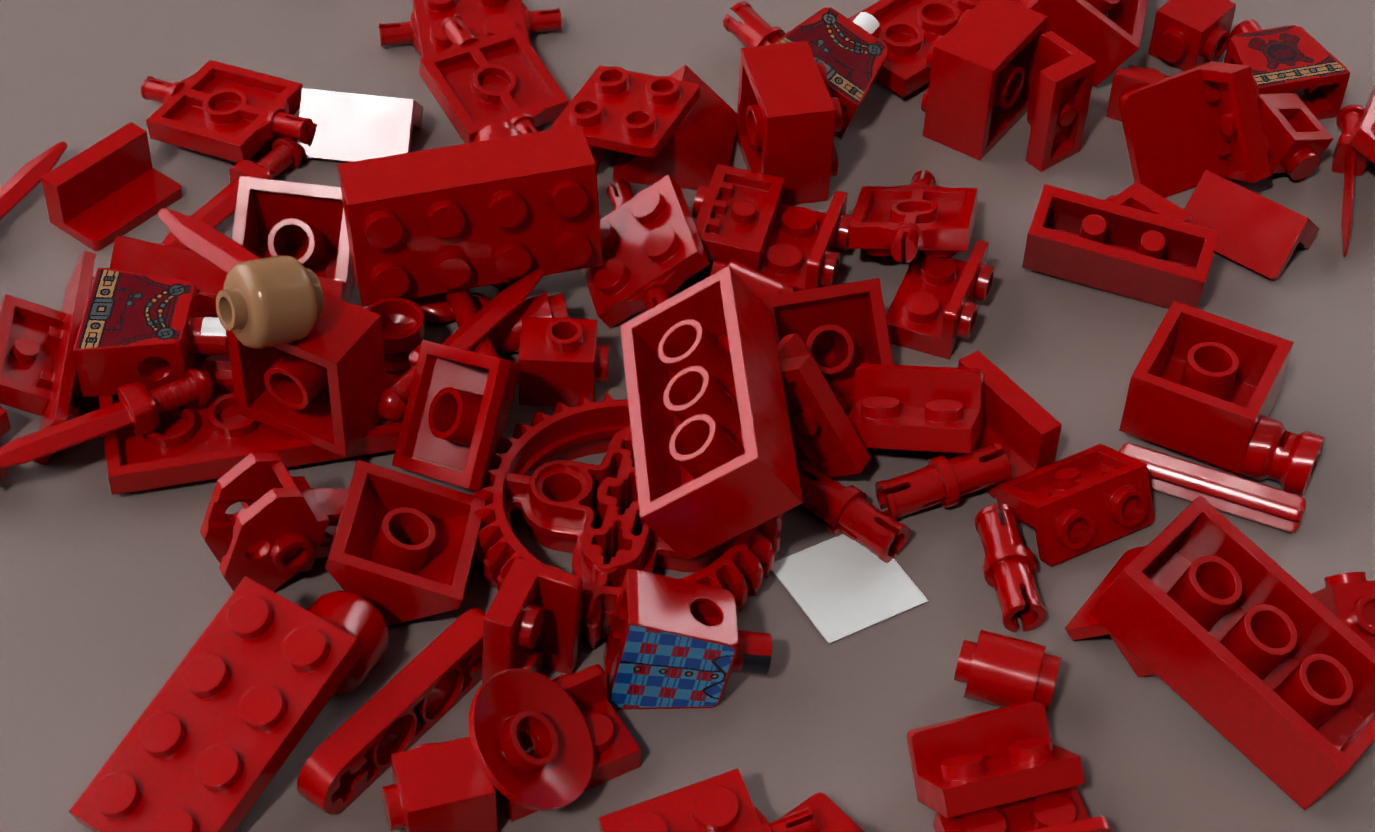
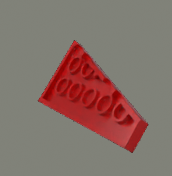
(212, 438)

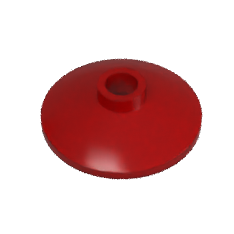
(531, 739)

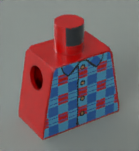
(676, 644)

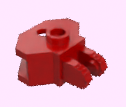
(278, 527)

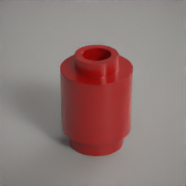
(1006, 670)

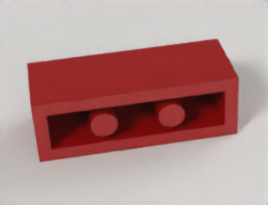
(1118, 248)

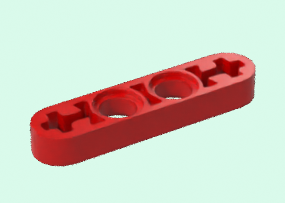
(395, 716)

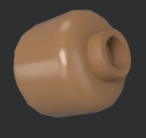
(270, 301)

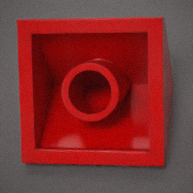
(694, 148)
(295, 222)
(839, 328)
(455, 414)
(404, 543)

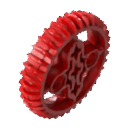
(542, 486)

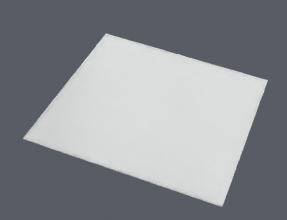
(846, 586)

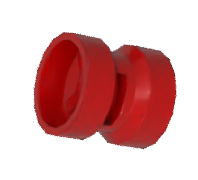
(397, 338)
(1282, 455)

